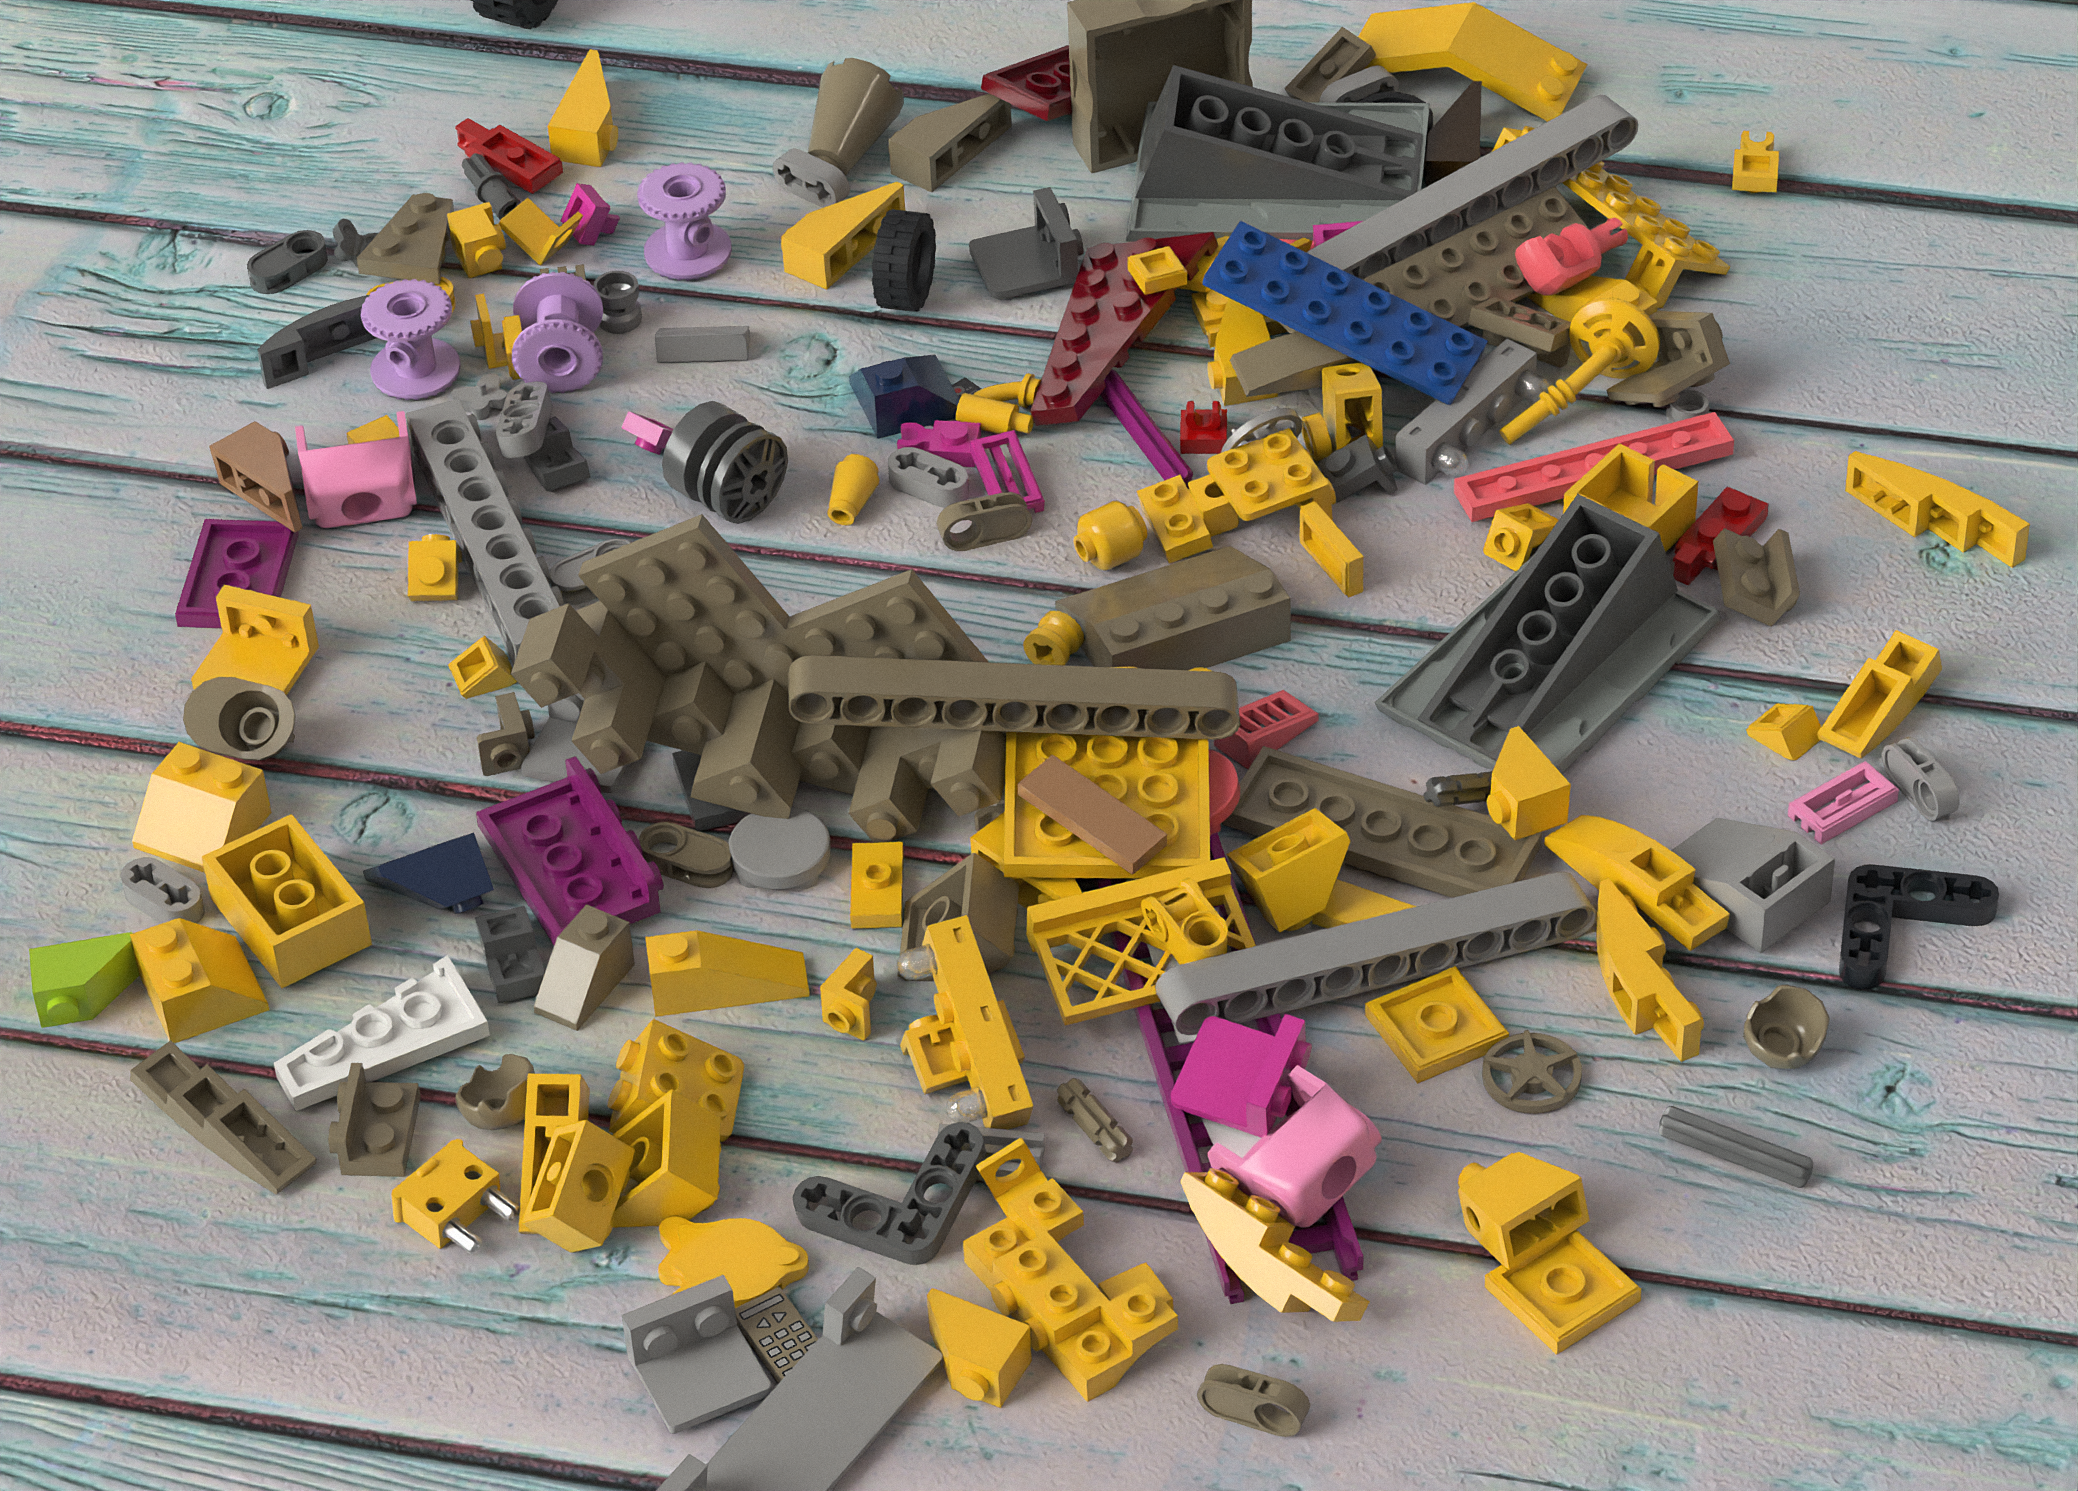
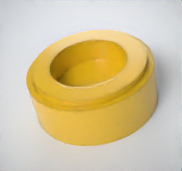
(1316, 436)

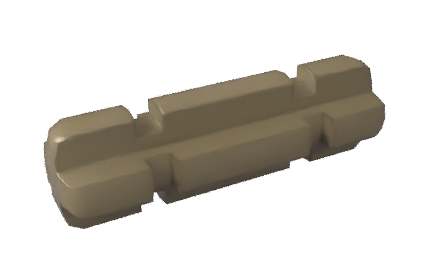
(1095, 1120)

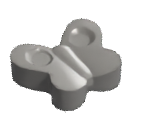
(481, 397)

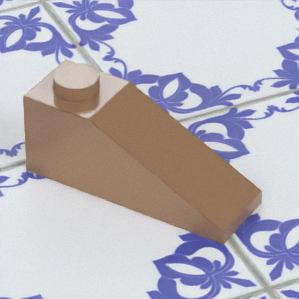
(257, 470)

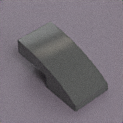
(557, 460)
(510, 953)

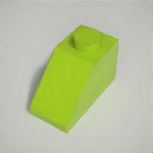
(80, 977)

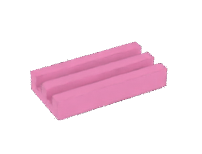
(1849, 806)

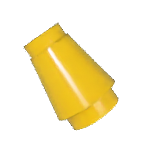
(851, 488)

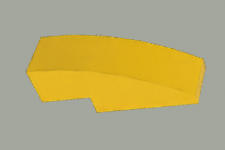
(1882, 695)

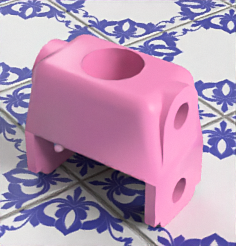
(358, 479)
(1308, 1155)

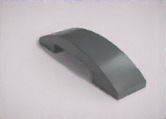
(310, 338)

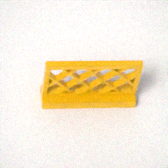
(1119, 909)

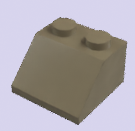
(971, 890)

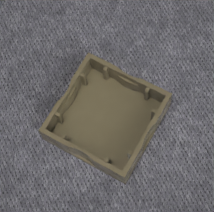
(1124, 58)

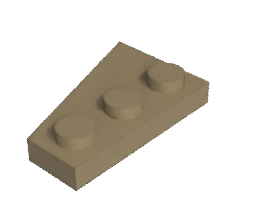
(411, 241)

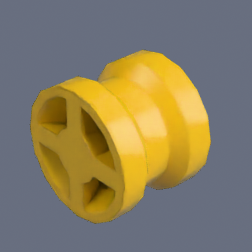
(1054, 639)

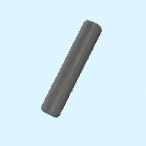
(1736, 1146)

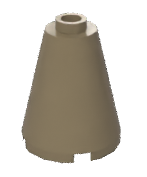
(852, 111)

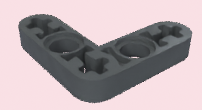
(897, 1217)

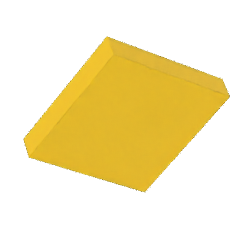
(1435, 1024)
(1564, 1291)

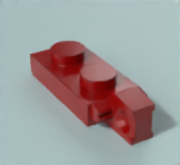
(510, 154)
(1729, 511)

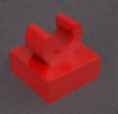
(1203, 429)

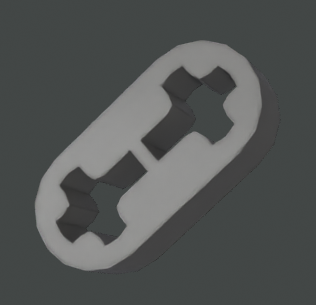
(1360, 85)
(811, 178)
(928, 476)
(169, 885)

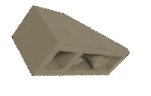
(945, 140)

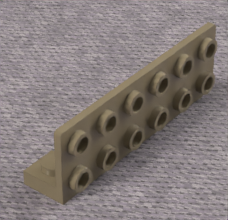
(1476, 261)

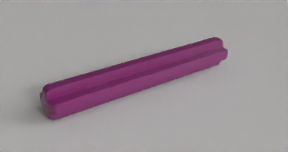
(1144, 429)

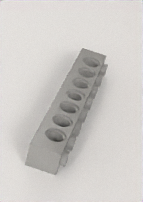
(482, 519)

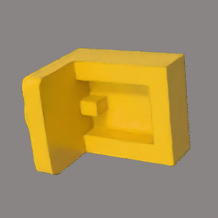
(433, 568)

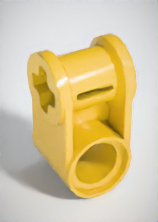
(1186, 923)

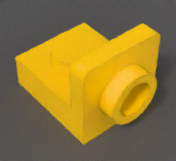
(1516, 532)
(848, 995)

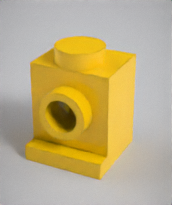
(476, 239)

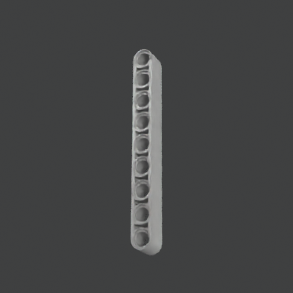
(1484, 187)
(1376, 952)

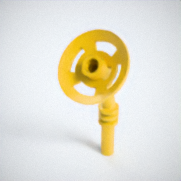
(1606, 355)

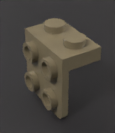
(1687, 358)

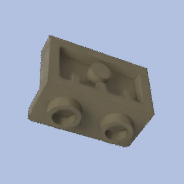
(1525, 326)
(1756, 576)
(373, 1125)

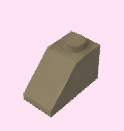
(584, 967)

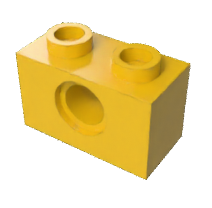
(578, 1159)

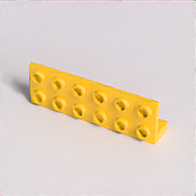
(1664, 240)

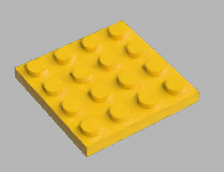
(1151, 775)

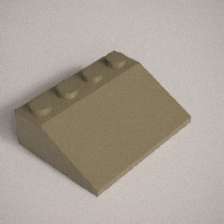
(1184, 614)

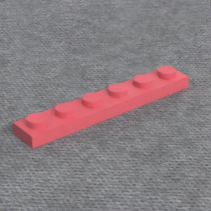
(1551, 475)

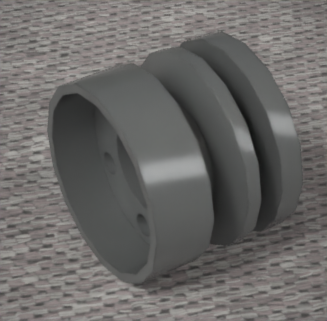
(725, 462)

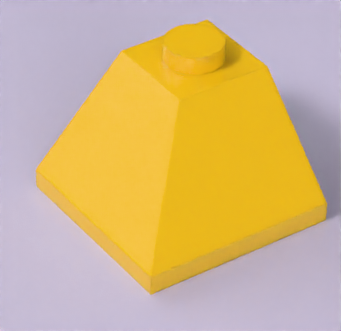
(1292, 868)

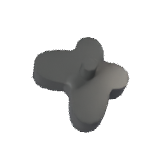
(349, 241)

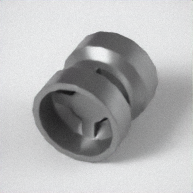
(619, 298)

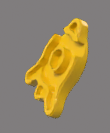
(741, 1249)

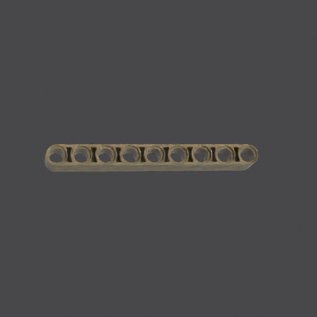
(1013, 697)

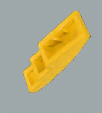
(1925, 501)

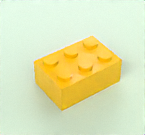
(287, 900)

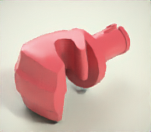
(1567, 259)

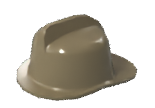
(239, 718)

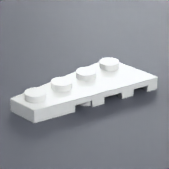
(405, 1030)

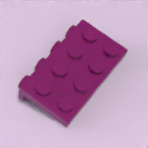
(571, 851)

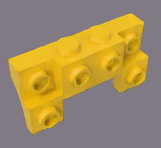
(1067, 1313)

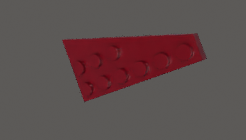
(1103, 321)

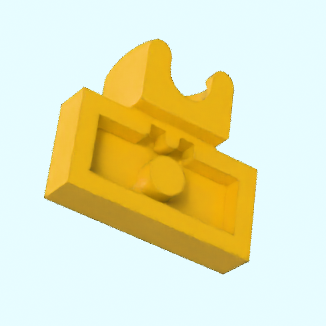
(1186, 517)

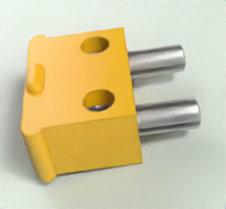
(449, 1196)

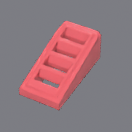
(1246, 747)

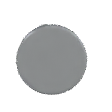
(780, 850)

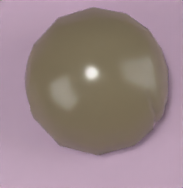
(1786, 1027)
(498, 1096)

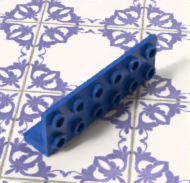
(1345, 312)

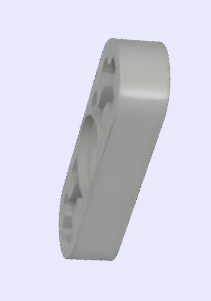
(524, 419)

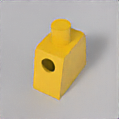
(1352, 399)
(1520, 1206)

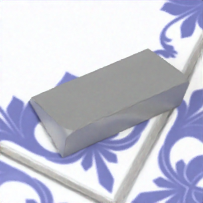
(702, 344)

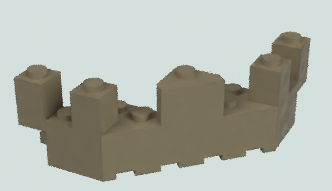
(700, 663)

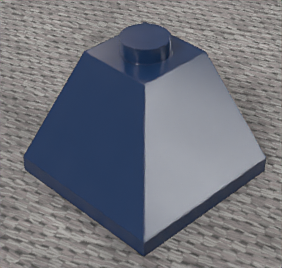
(904, 392)
(438, 875)

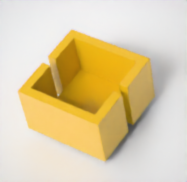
(1625, 485)

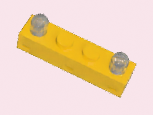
(979, 1031)

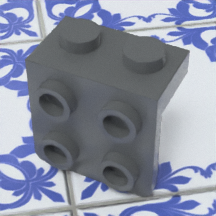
(1030, 256)

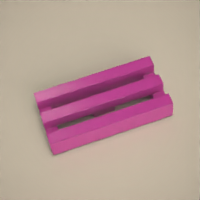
(1034, 499)

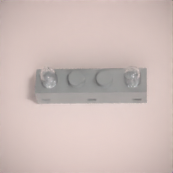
(1443, 432)

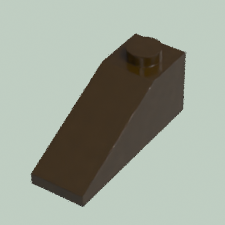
(1455, 137)

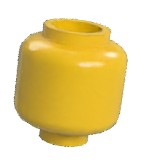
(1110, 535)

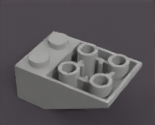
(1759, 876)

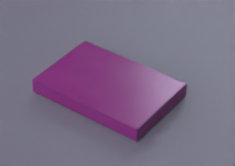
(235, 555)

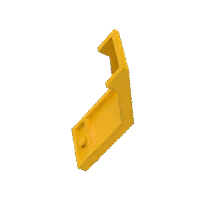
(1478, 47)

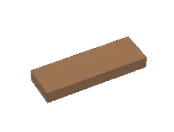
(1092, 814)

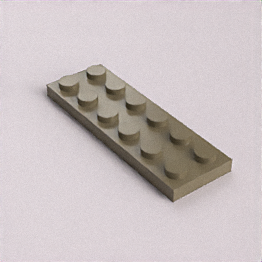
(1388, 826)

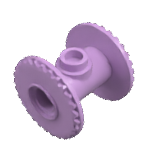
(689, 241)
(558, 331)
(412, 361)

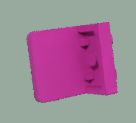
(1241, 1073)

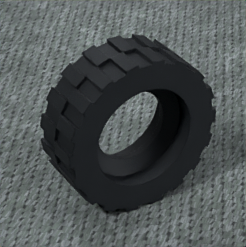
(904, 260)

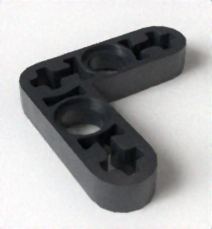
(1883, 906)

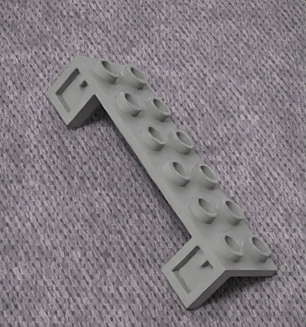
(824, 1406)

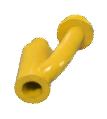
(996, 416)

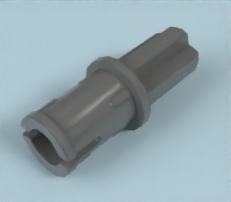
(490, 185)

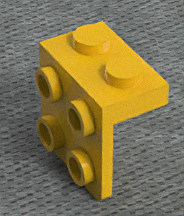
(1270, 476)
(261, 639)
(674, 1060)

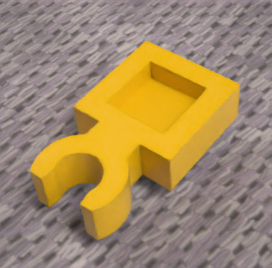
(1755, 165)

